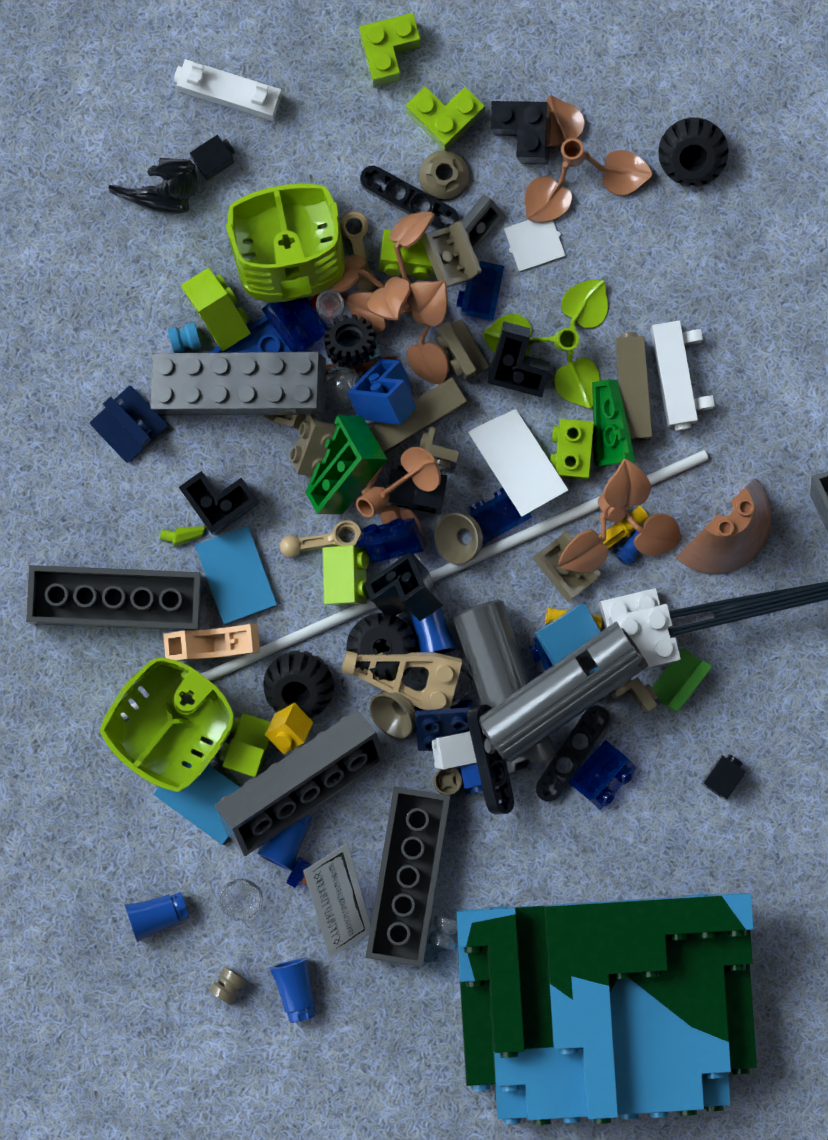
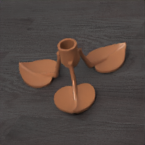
(548, 199)
(392, 296)
(429, 307)
(425, 475)
(625, 488)

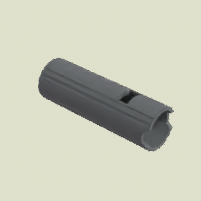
(497, 665)
(562, 692)

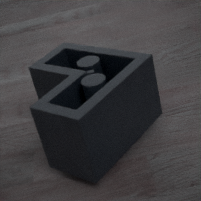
(529, 123)
(511, 366)
(412, 497)
(216, 508)
(405, 586)

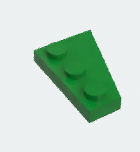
(610, 425)

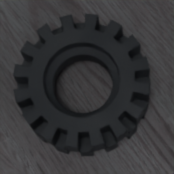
(348, 328)

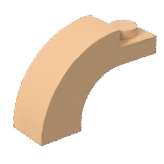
(212, 643)

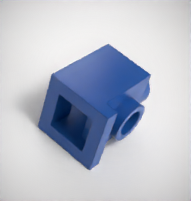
(471, 778)

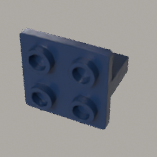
(128, 424)
(440, 723)

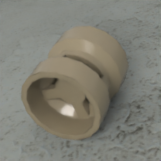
(447, 781)
(228, 985)

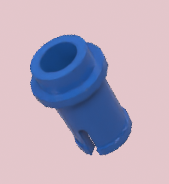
(628, 552)

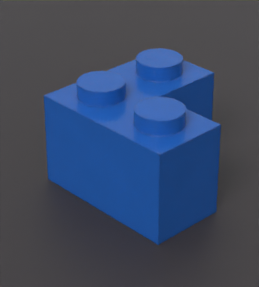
(383, 393)

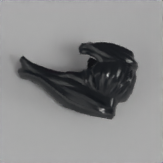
(171, 195)

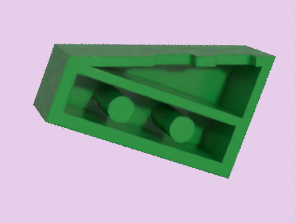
(347, 466)

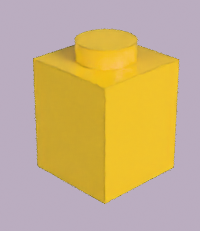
(289, 728)

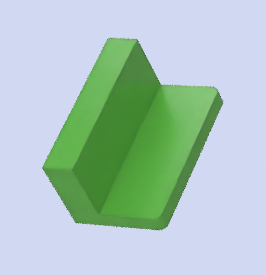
(680, 680)

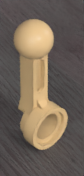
(363, 283)
(292, 546)

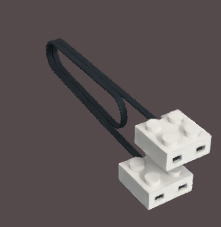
(649, 621)

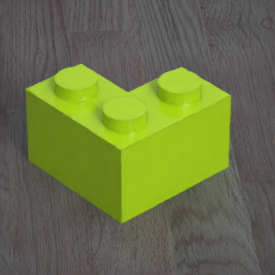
(382, 41)
(444, 122)
(216, 307)
(249, 747)

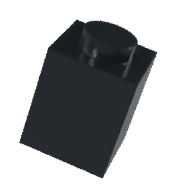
(213, 156)
(724, 776)

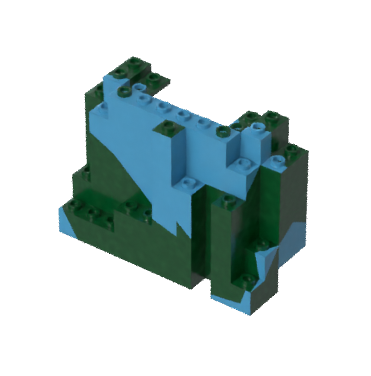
(607, 1006)

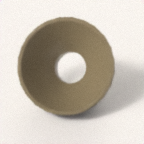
(444, 189)
(449, 542)
(390, 717)

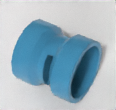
(187, 337)

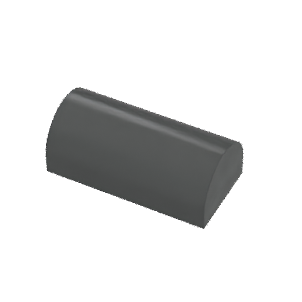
(481, 220)

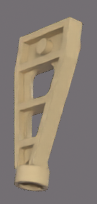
(440, 683)

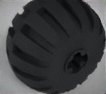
(697, 168)
(371, 631)
(300, 667)

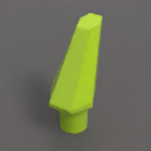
(182, 535)

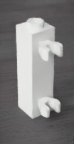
(228, 89)
(674, 374)

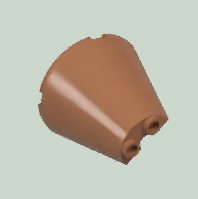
(732, 539)

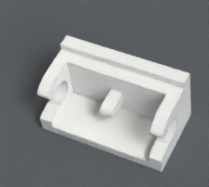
(455, 750)

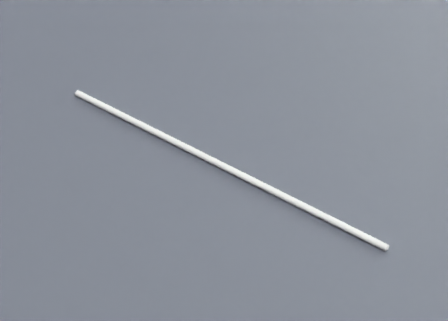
(439, 573)

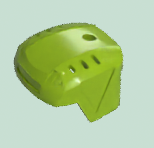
(286, 242)
(163, 729)

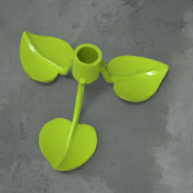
(588, 307)

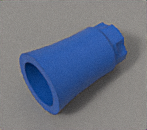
(433, 634)
(285, 846)
(156, 914)
(295, 989)

